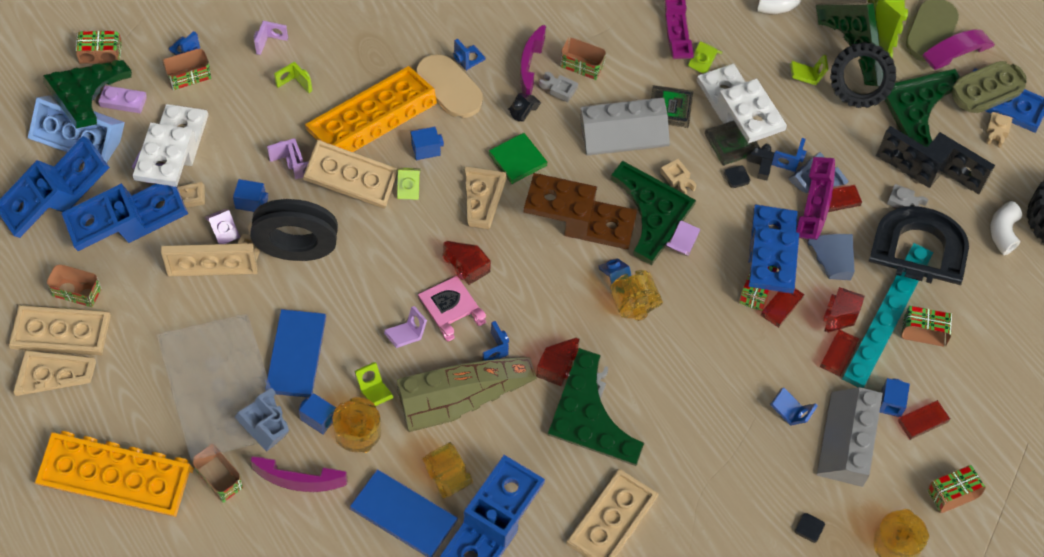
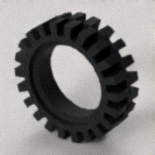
(856, 99)

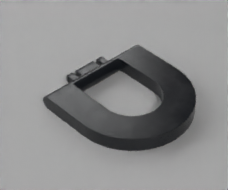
(946, 229)

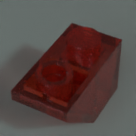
(467, 259)
(844, 310)
(557, 361)

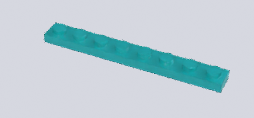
(885, 321)

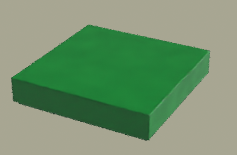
(518, 158)

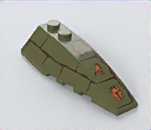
(455, 390)

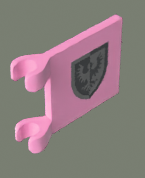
(450, 303)

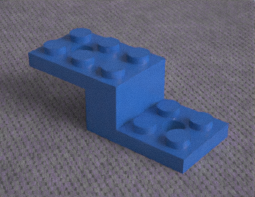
(51, 186)
(123, 213)
(773, 248)
(494, 512)

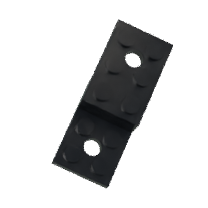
(939, 157)

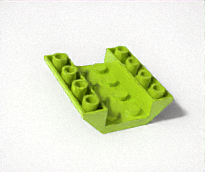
(889, 21)

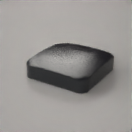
(737, 176)
(810, 527)

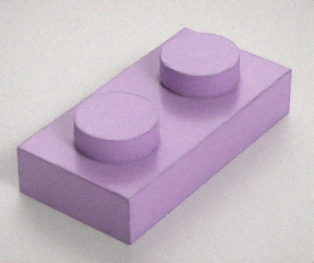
(122, 99)

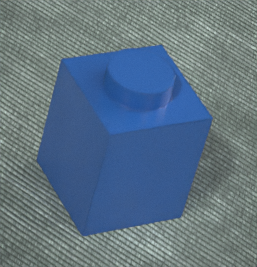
(426, 143)
(249, 195)
(894, 397)
(317, 413)

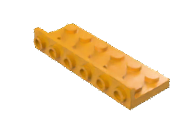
(374, 111)
(114, 473)

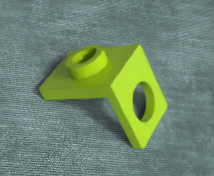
(703, 57)
(296, 72)
(809, 74)
(408, 183)
(374, 389)

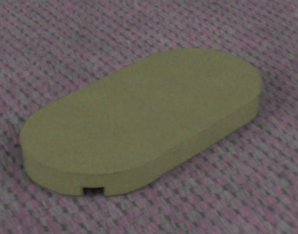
(931, 26)
(989, 87)

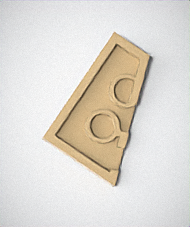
(483, 195)
(52, 371)

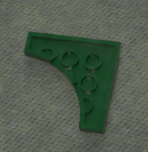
(858, 25)
(80, 86)
(914, 100)
(659, 208)
(583, 419)

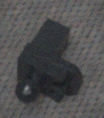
(522, 106)
(763, 158)

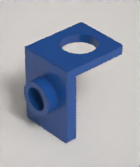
(186, 44)
(461, 55)
(793, 160)
(615, 269)
(502, 341)
(791, 409)

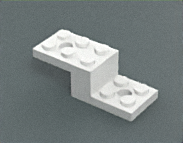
(741, 103)
(171, 145)

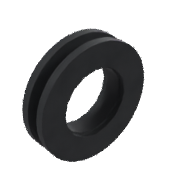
(297, 214)

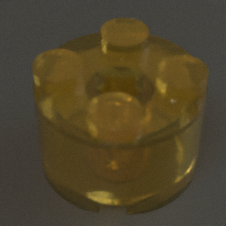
(636, 295)
(357, 425)
(447, 470)
(901, 535)

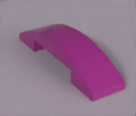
(677, 29)
(533, 45)
(955, 46)
(818, 199)
(329, 479)

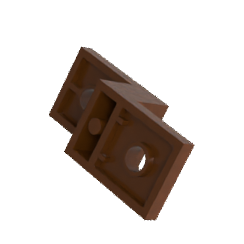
(577, 207)

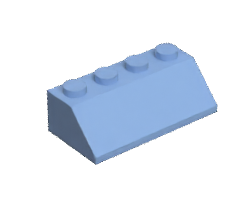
(56, 130)

